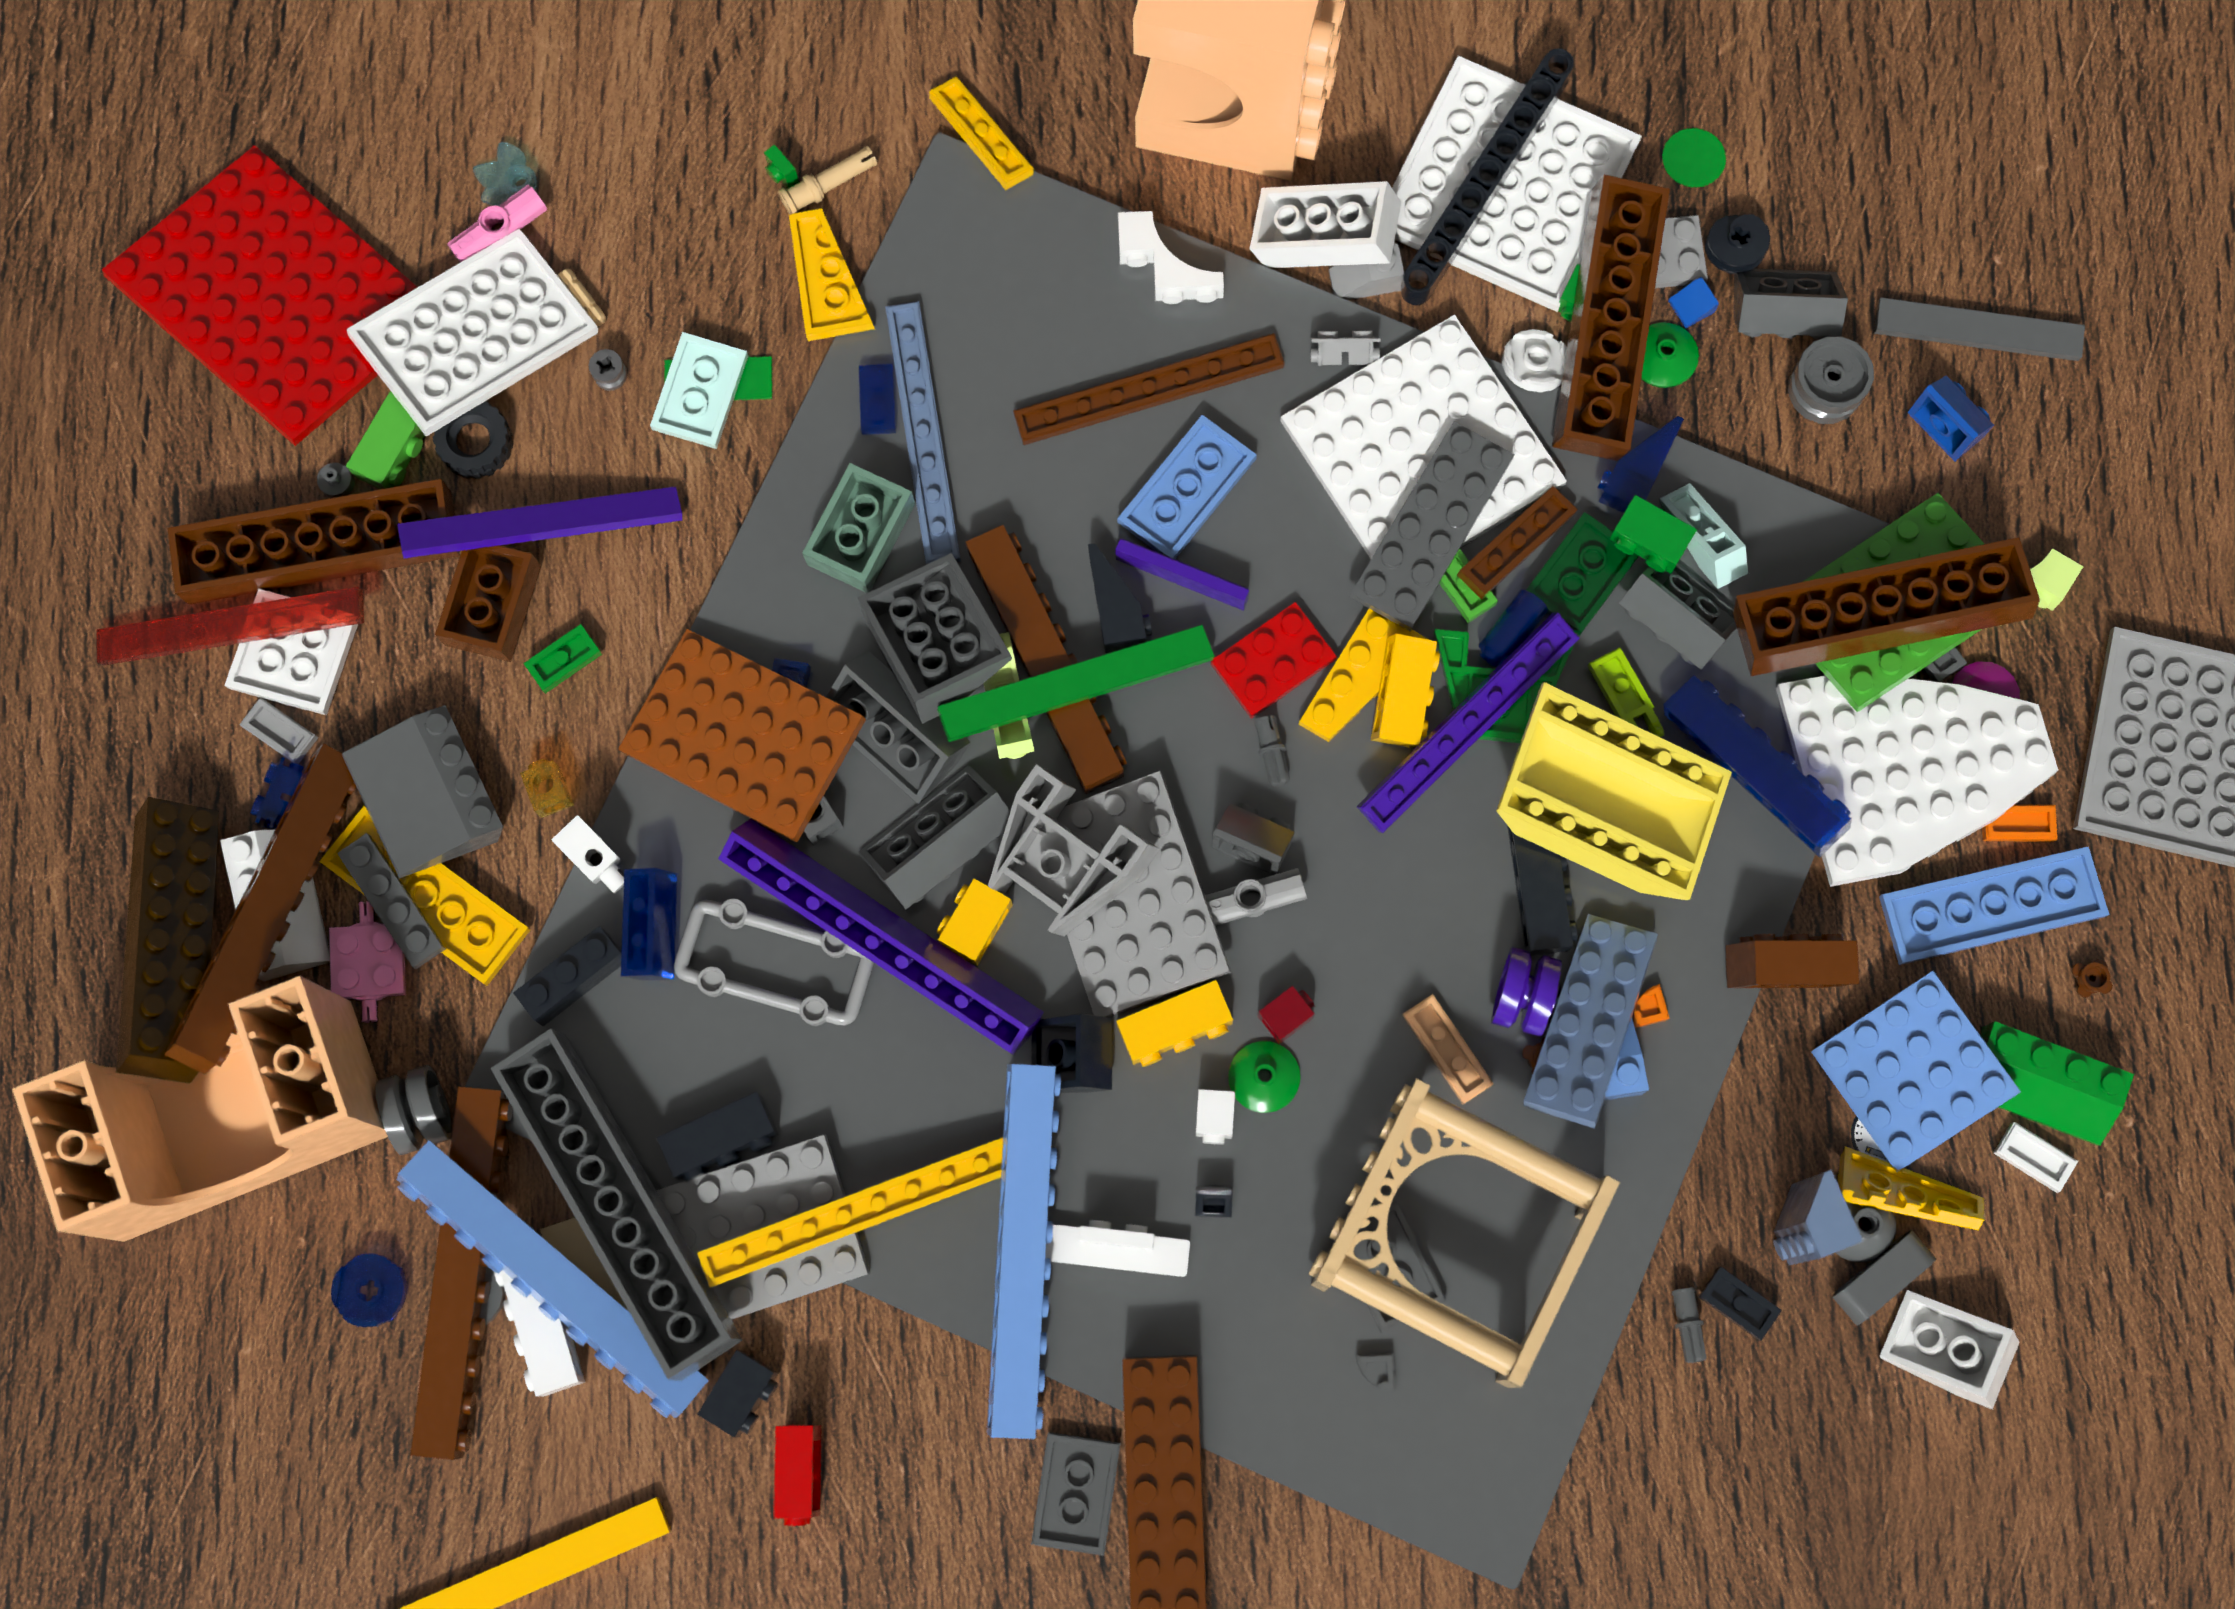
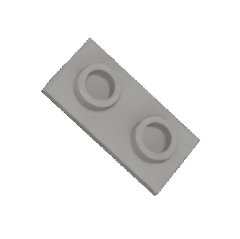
(1358, 346)

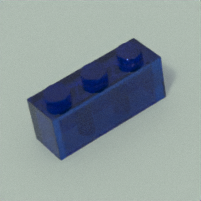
(649, 924)

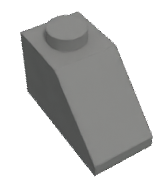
(1367, 279)

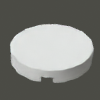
(1534, 360)

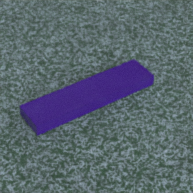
(1182, 574)

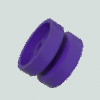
(1532, 993)

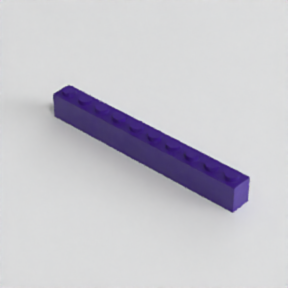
(881, 936)

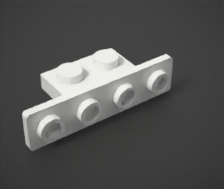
(1118, 1249)

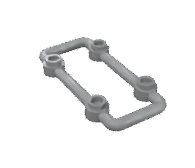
(714, 982)

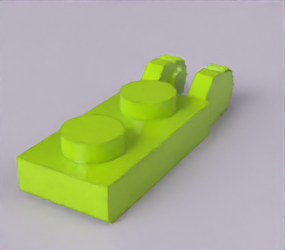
(1624, 690)

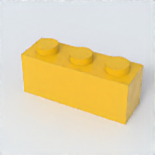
(1405, 691)
(1175, 1024)

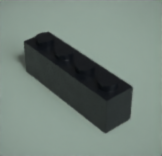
(1542, 897)

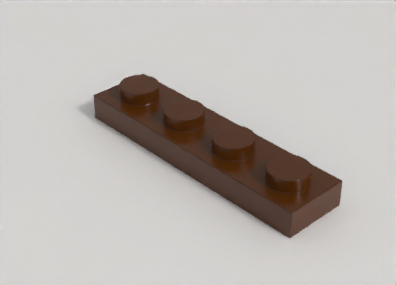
(1517, 542)

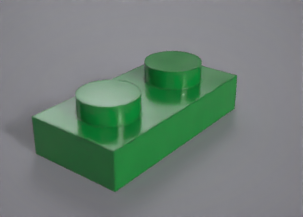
(562, 658)

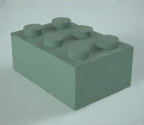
(859, 528)

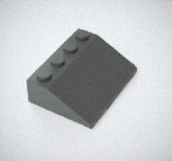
(934, 635)
(423, 792)

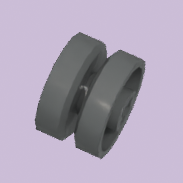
(1830, 380)
(414, 1109)

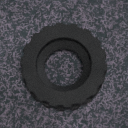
(484, 462)

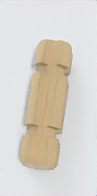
(582, 296)

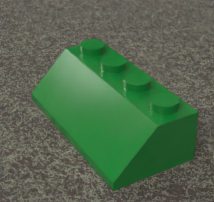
(2059, 1084)

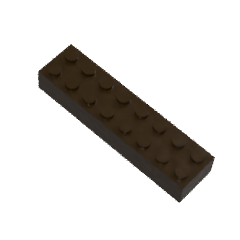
(165, 932)

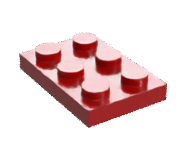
(1273, 660)

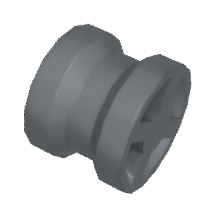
(610, 377)

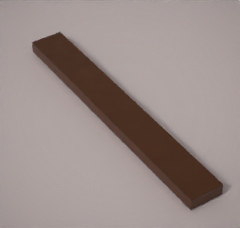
(1148, 389)

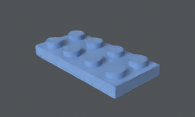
(1187, 488)

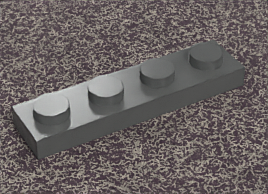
(391, 901)

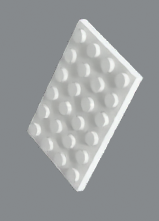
(472, 331)

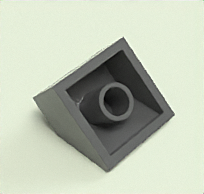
(1253, 838)

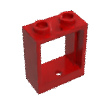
(797, 1473)

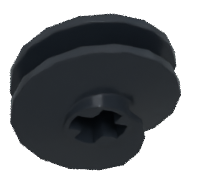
(1737, 243)

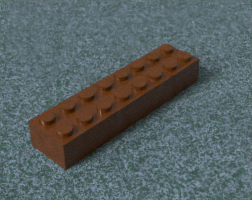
(1611, 318)
(302, 542)
(1885, 606)
(1164, 1482)

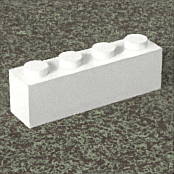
(544, 1343)

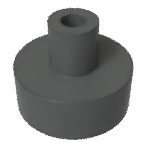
(335, 480)

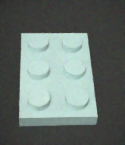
(699, 390)

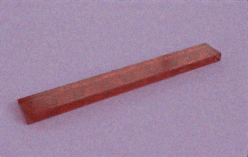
(230, 626)

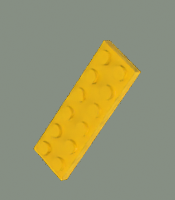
(468, 923)

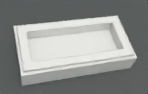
(2035, 1157)

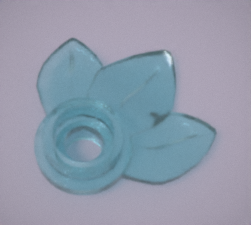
(501, 175)

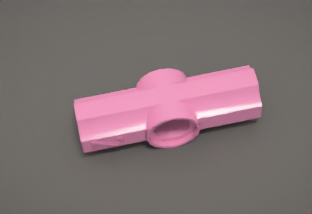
(514, 213)

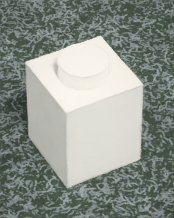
(1215, 1116)

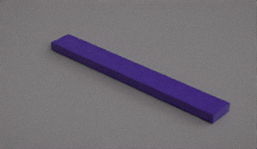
(539, 522)
(1467, 722)

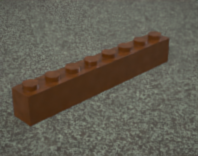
(1041, 651)

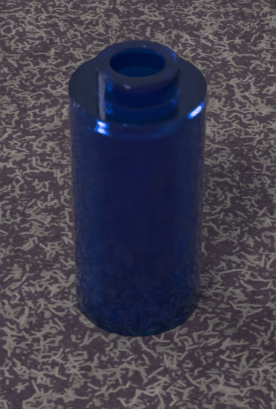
(1512, 627)

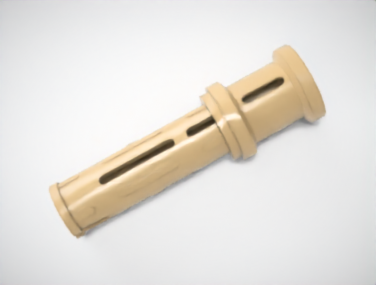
(813, 187)

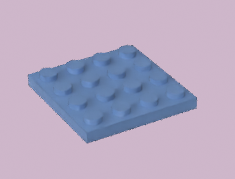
(1915, 1071)

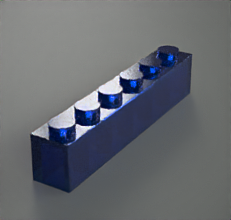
(1758, 766)

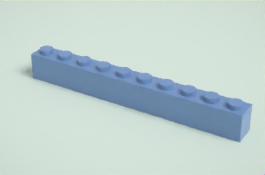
(1021, 1252)
(544, 1274)

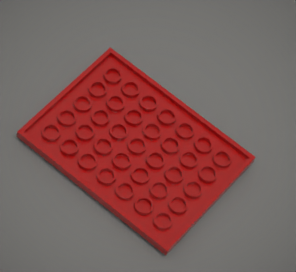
(263, 291)

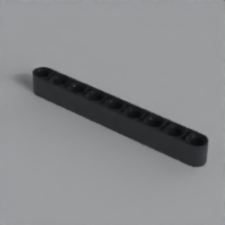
(1492, 162)

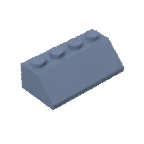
(1814, 1221)

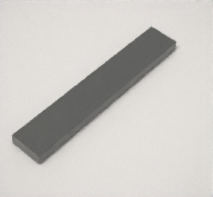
(1979, 329)

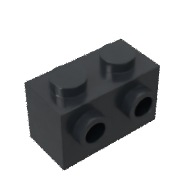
(739, 1394)

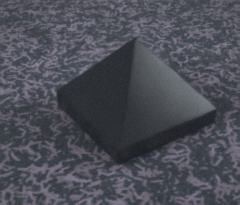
(1213, 1201)

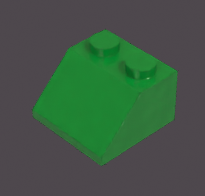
(1652, 535)

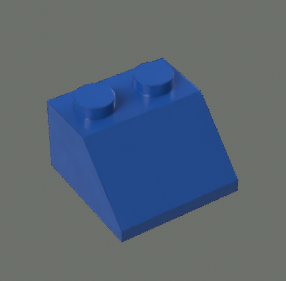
(1950, 417)

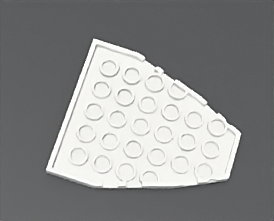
(1913, 766)

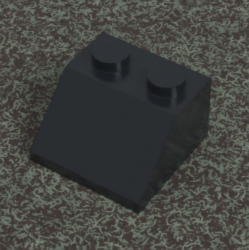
(1078, 1049)

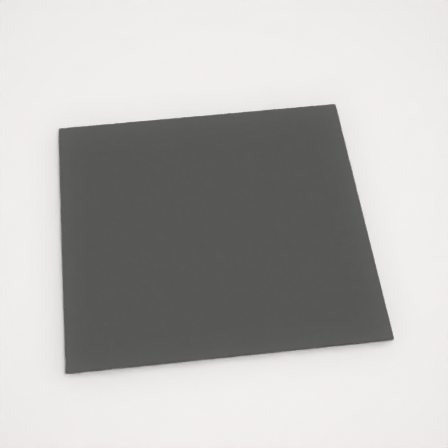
(1023, 309)

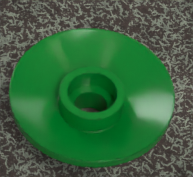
(1671, 369)
(1260, 1095)

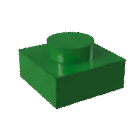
(780, 168)

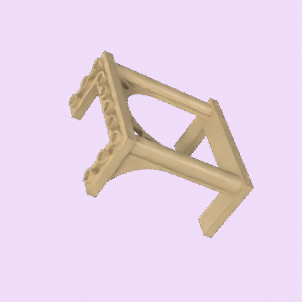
(1343, 1270)

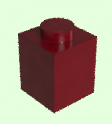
(1287, 1013)

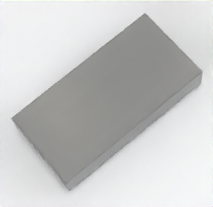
(278, 731)

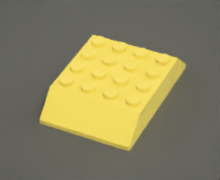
(1612, 796)

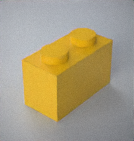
(974, 921)

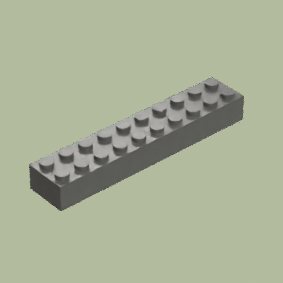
(616, 1205)

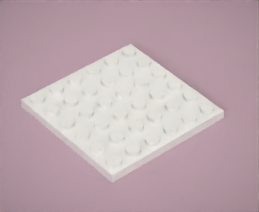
(1540, 213)
(1386, 421)

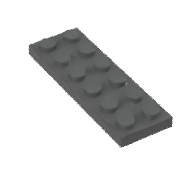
(1432, 526)

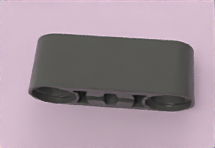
(1884, 1277)

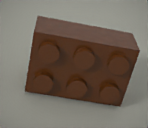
(488, 601)
(1792, 961)

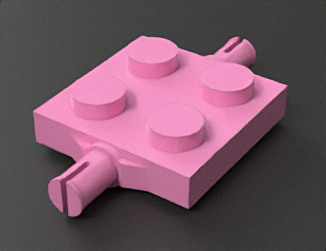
(366, 963)

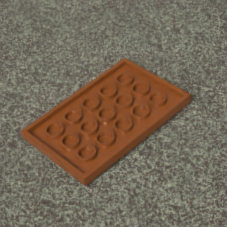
(742, 735)

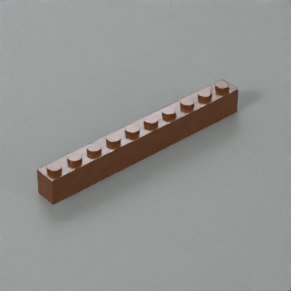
(263, 911)
(459, 1288)

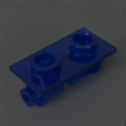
(280, 780)

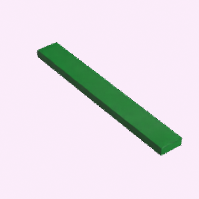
(1075, 683)

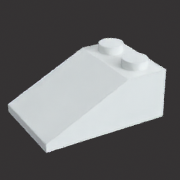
(1950, 1348)

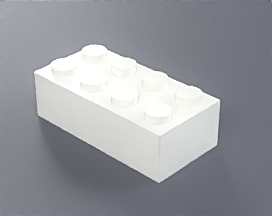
(1326, 225)

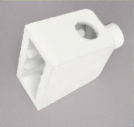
(580, 843)

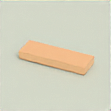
(1447, 1049)

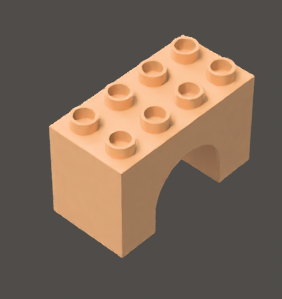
(1236, 79)
(149, 1151)

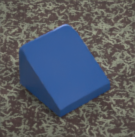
(1694, 302)

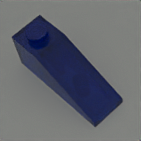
(1638, 469)

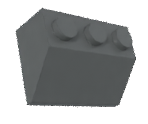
(1789, 303)
(1681, 612)

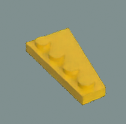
(825, 284)
(1353, 677)
(1878, 1185)

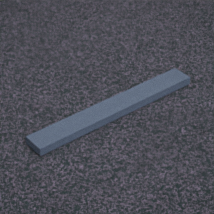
(922, 431)

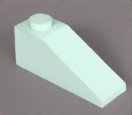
(1714, 544)

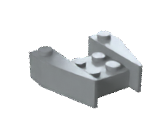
(1057, 862)

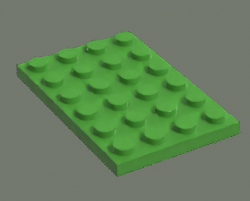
(1921, 532)

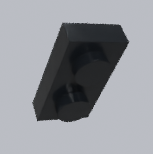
(1739, 1303)

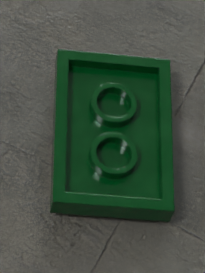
(1581, 573)

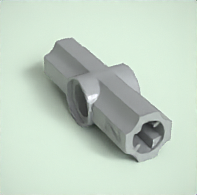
(1274, 890)

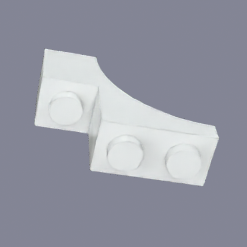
(1173, 278)

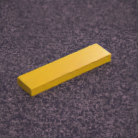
(981, 133)

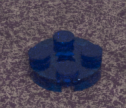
(352, 1303)

